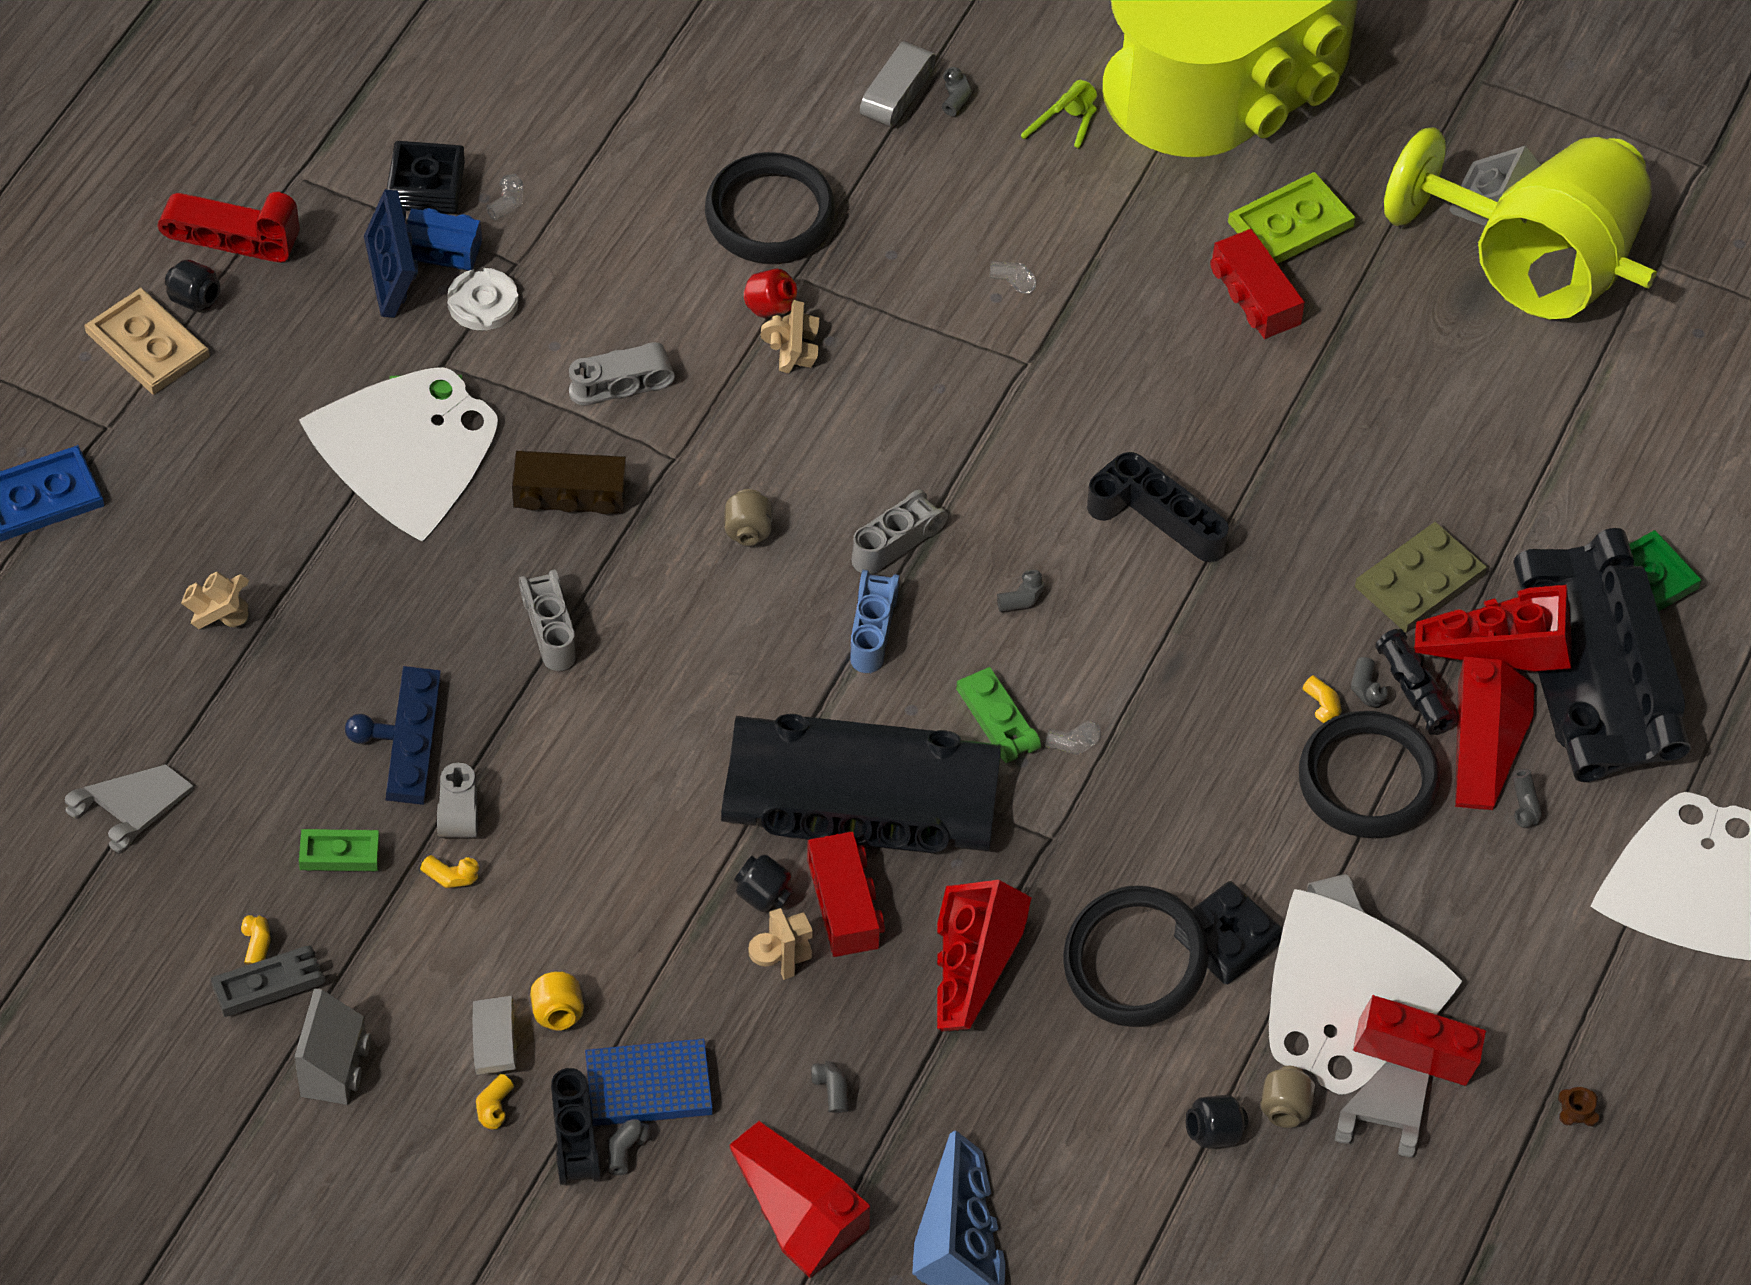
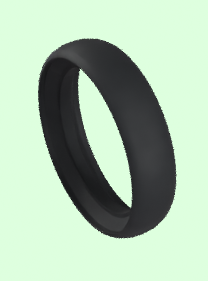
(769, 251)
(1358, 824)
(1134, 897)

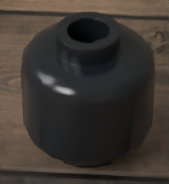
(192, 285)
(763, 883)
(1216, 1121)

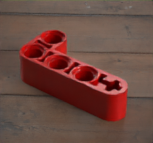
(233, 228)

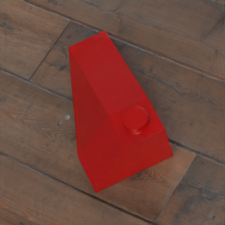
(1522, 631)
(1491, 724)
(979, 935)
(803, 1201)

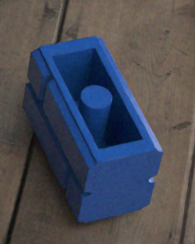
(444, 238)

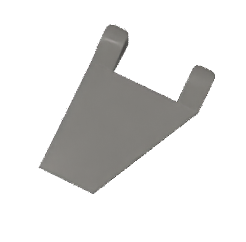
(132, 799)
(1391, 1099)

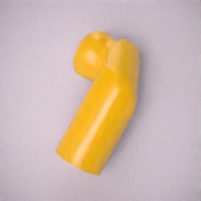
(1325, 696)
(450, 877)
(260, 938)
(489, 1102)

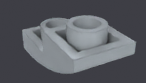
(494, 1035)

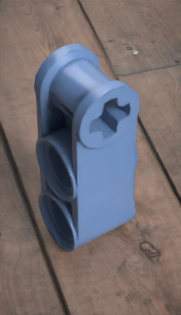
(875, 600)

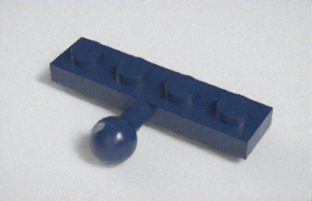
(410, 734)

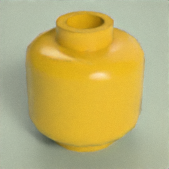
(557, 1000)

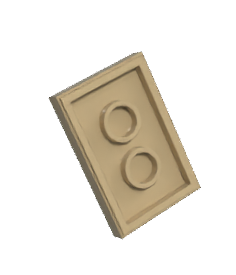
(147, 341)

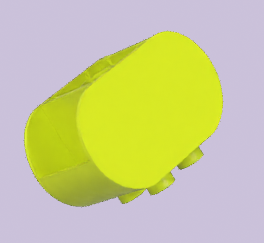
(1220, 71)

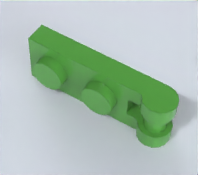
(997, 714)

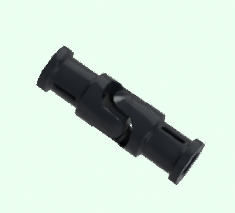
(1416, 682)

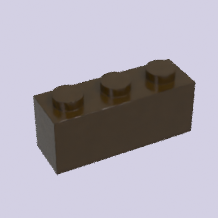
(569, 482)

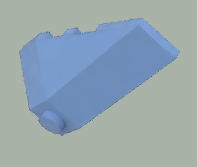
(956, 1227)

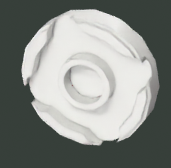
(482, 299)

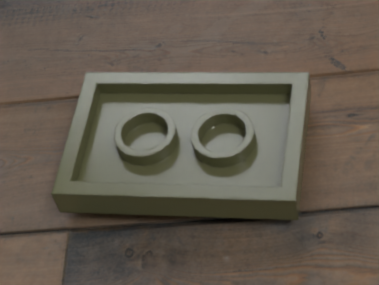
(1420, 577)

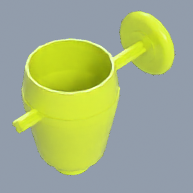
(1579, 199)

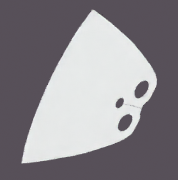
(395, 454)
(1679, 888)
(1327, 973)

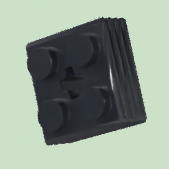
(427, 175)
(1248, 932)

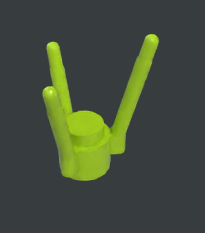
(1075, 101)

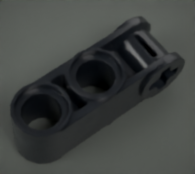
(575, 1151)

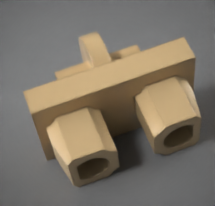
(788, 334)
(217, 600)
(784, 942)

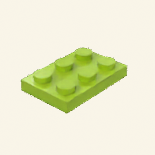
(1294, 217)

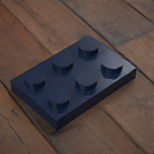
(390, 253)

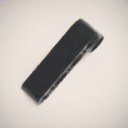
(1161, 500)

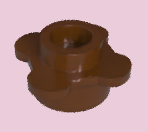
(1578, 1097)

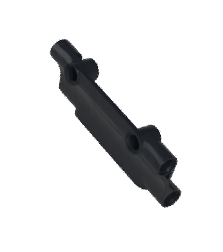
(1622, 690)
(861, 774)

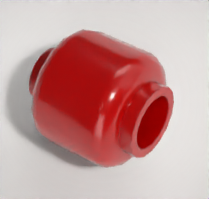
(770, 293)

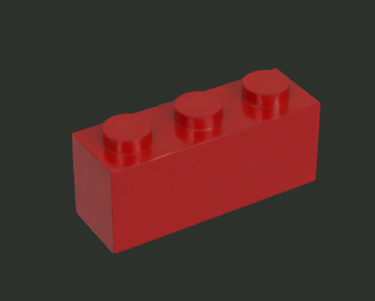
(1257, 284)
(844, 894)
(1419, 1040)

